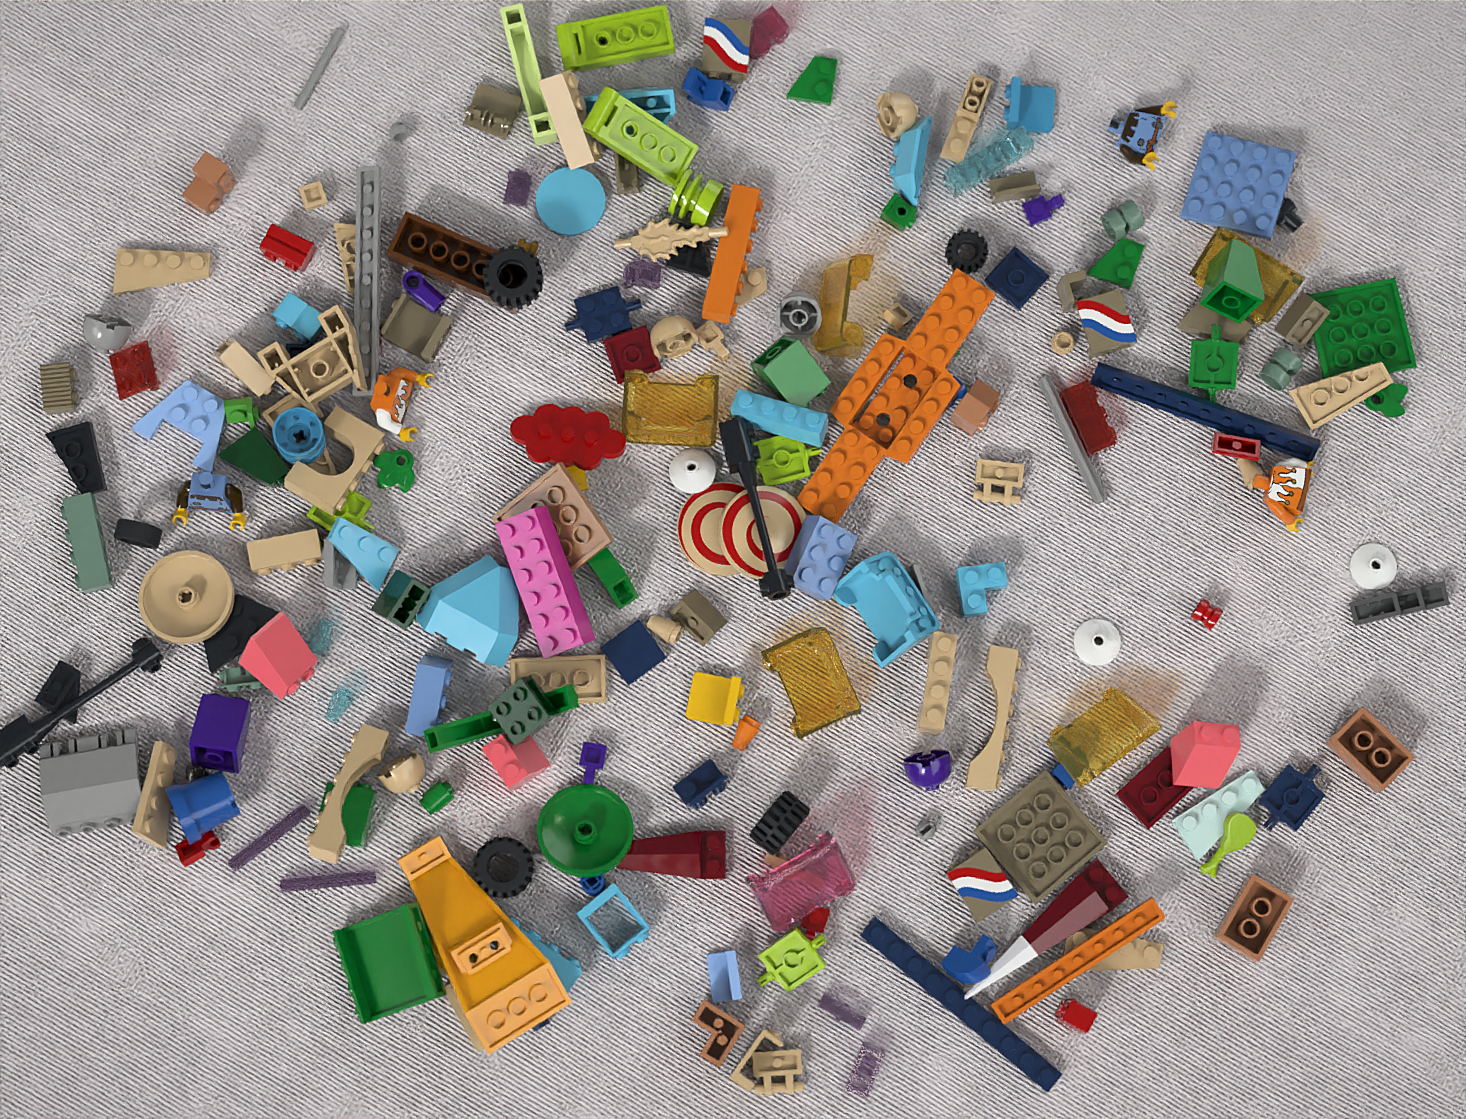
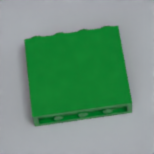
(389, 963)

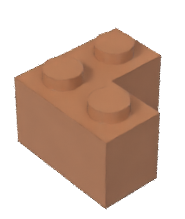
(210, 184)
(973, 410)
(724, 1032)

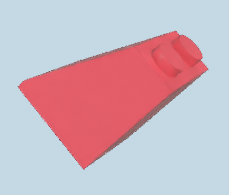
(279, 657)
(1204, 753)
(516, 763)

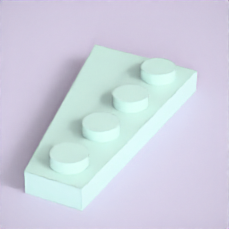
(1204, 822)

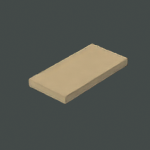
(583, 671)

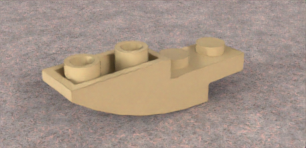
(966, 118)

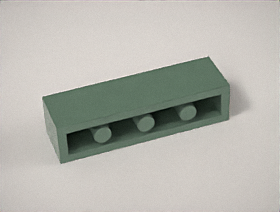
(87, 542)

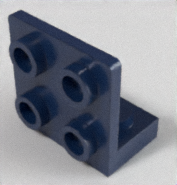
(701, 784)

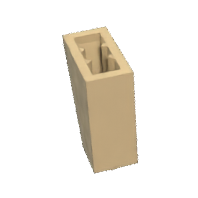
(244, 367)

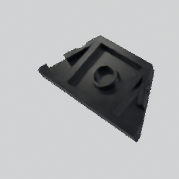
(233, 637)

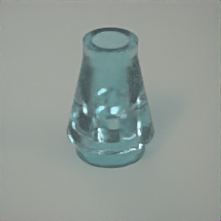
(321, 638)
(339, 703)

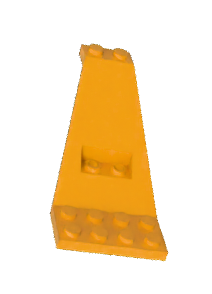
(505, 985)

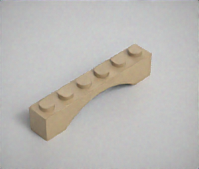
(1000, 669)
(366, 752)

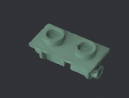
(233, 679)

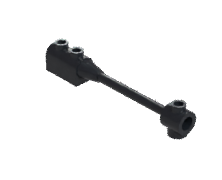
(742, 459)
(25, 735)

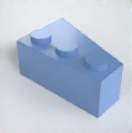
(428, 694)

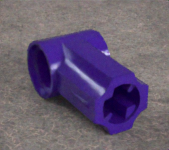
(424, 292)

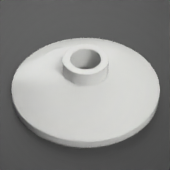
(695, 480)
(1365, 574)
(1087, 649)

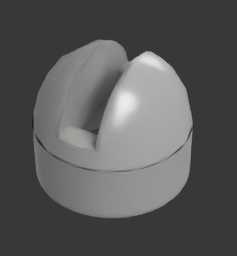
(398, 132)
(922, 825)

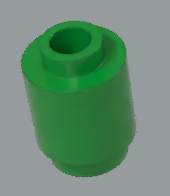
(437, 797)

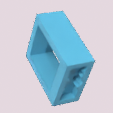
(597, 903)

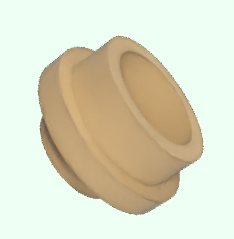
(1062, 343)

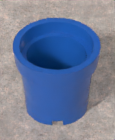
(202, 804)

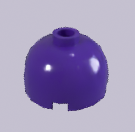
(928, 769)

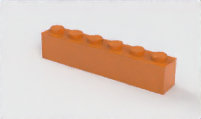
(731, 254)

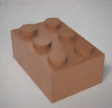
(1369, 750)
(1253, 918)

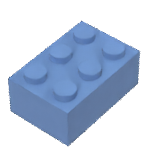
(819, 556)

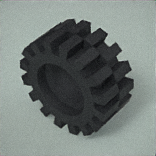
(966, 238)

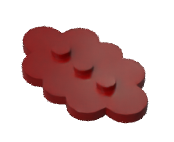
(568, 437)

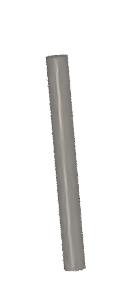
(319, 68)

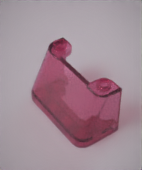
(802, 883)

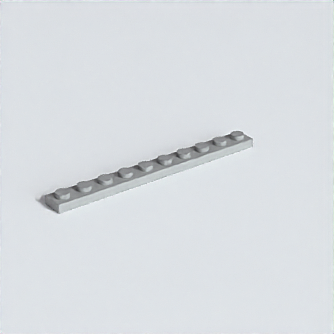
(368, 272)

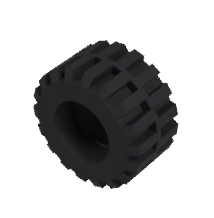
(507, 259)
(779, 822)
(488, 852)

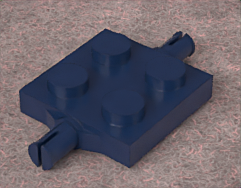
(602, 314)
(1291, 798)

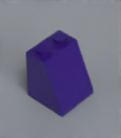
(220, 732)

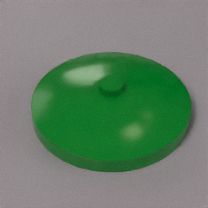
(585, 830)

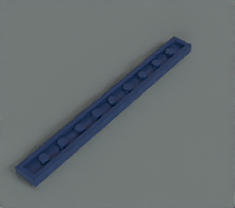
(1204, 412)
(966, 1010)

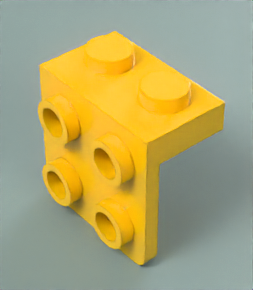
(714, 699)

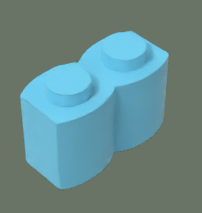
(298, 317)

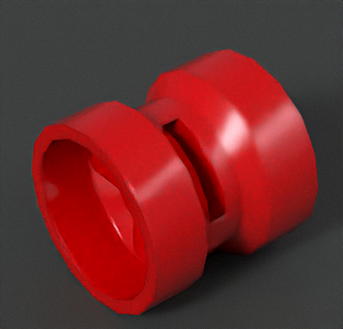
(1206, 614)

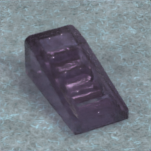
(870, 1049)

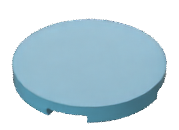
(570, 201)

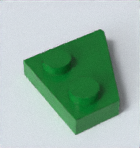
(815, 82)
(1119, 264)

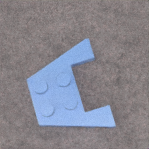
(195, 413)

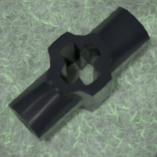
(1288, 217)

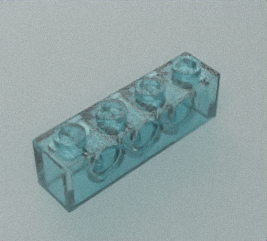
(988, 162)

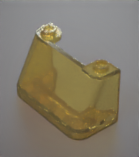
(1277, 278)
(836, 335)
(670, 411)
(813, 681)
(1102, 735)

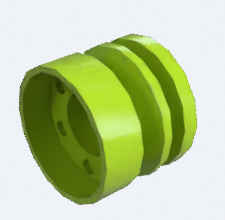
(696, 198)

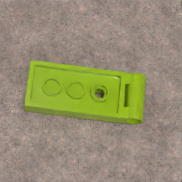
(628, 35)
(649, 142)

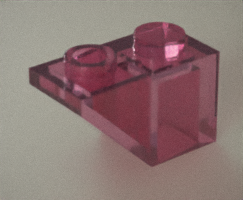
(767, 30)

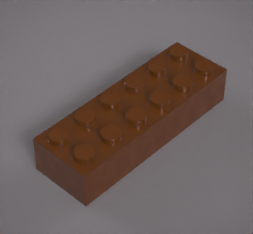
(448, 257)

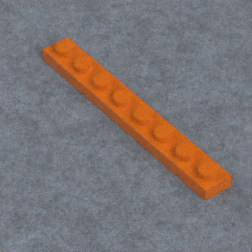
(1077, 960)

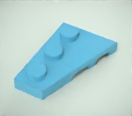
(364, 550)

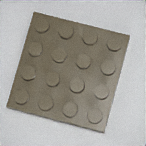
(1040, 837)

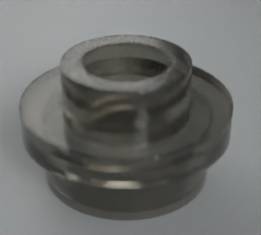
(195, 772)

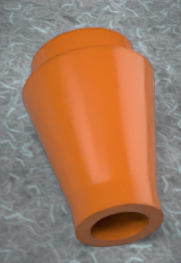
(746, 731)

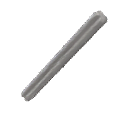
(1072, 439)

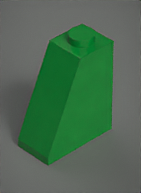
(613, 578)

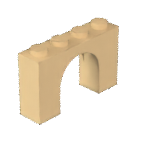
(327, 491)
(934, 703)

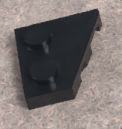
(689, 259)
(61, 689)

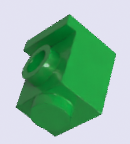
(891, 215)

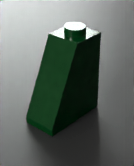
(256, 459)

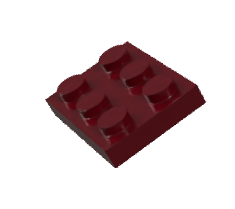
(1152, 790)

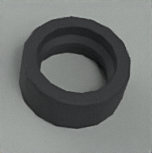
(138, 533)

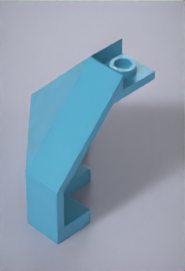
(475, 610)

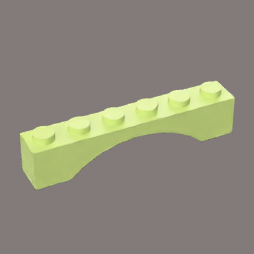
(527, 74)

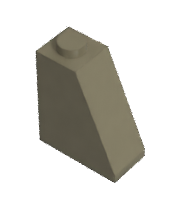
(1199, 321)

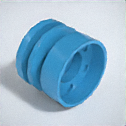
(295, 424)

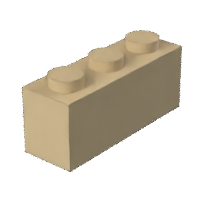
(285, 552)

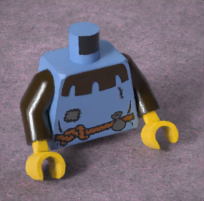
(1141, 133)
(211, 494)

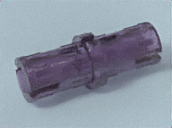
(841, 1012)

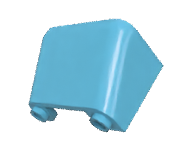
(888, 605)

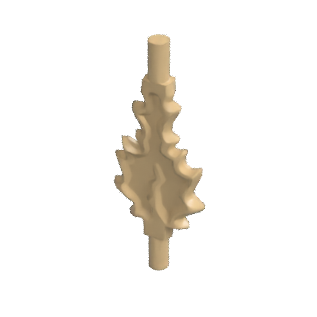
(661, 238)

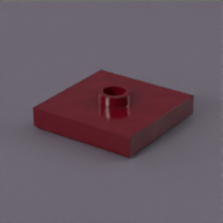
(630, 352)

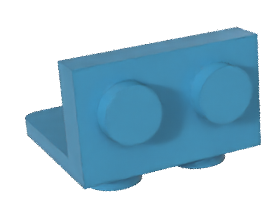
(1029, 107)

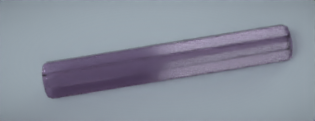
(268, 837)
(328, 881)

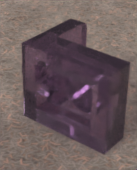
(518, 188)
(642, 275)

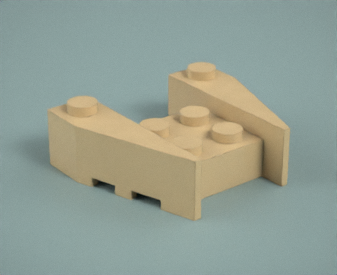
(323, 366)

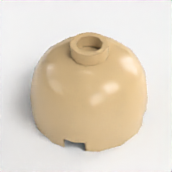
(896, 113)
(673, 336)
(403, 773)

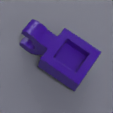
(1040, 210)
(592, 758)

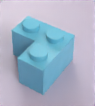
(974, 582)

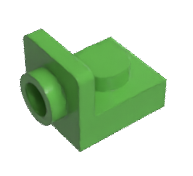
(242, 411)

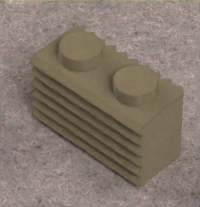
(58, 388)

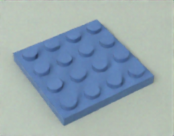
(1238, 185)

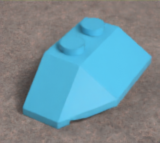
(653, 100)
(910, 161)

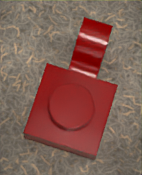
(191, 853)
(815, 922)

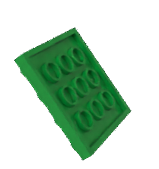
(1362, 329)

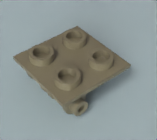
(492, 111)

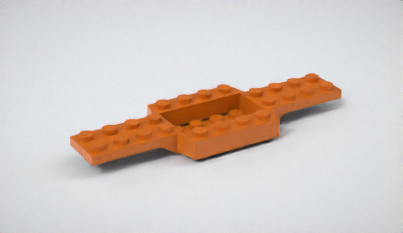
(927, 357)

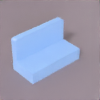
(724, 976)

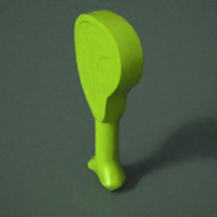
(1237, 834)

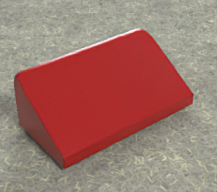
(1235, 446)

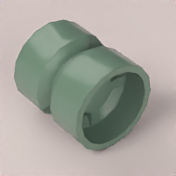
(1123, 220)
(1278, 372)

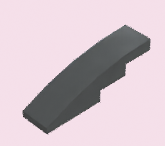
(1399, 603)

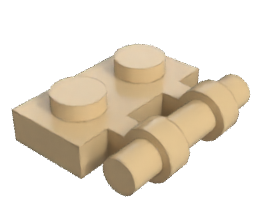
(998, 474)
(774, 1064)

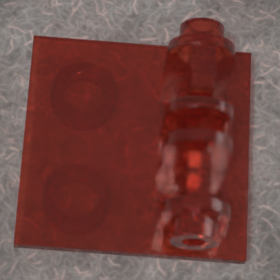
(134, 370)

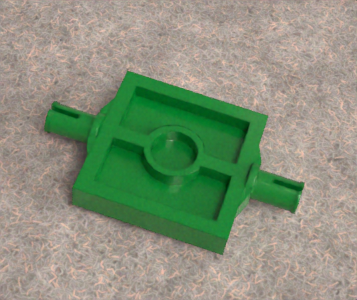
(1213, 363)

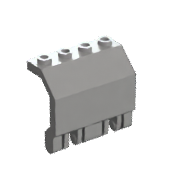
(92, 784)

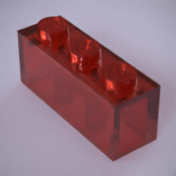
(1088, 418)

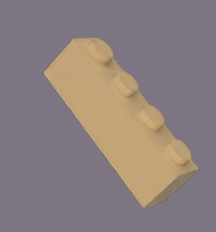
(568, 116)

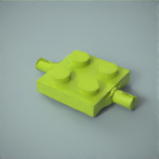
(783, 460)
(353, 511)
(792, 959)

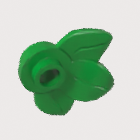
(1388, 400)
(394, 473)

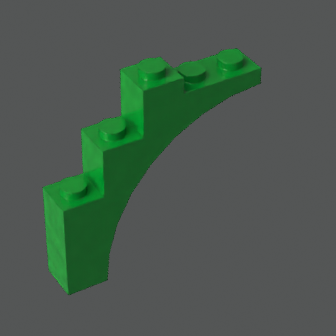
(482, 725)

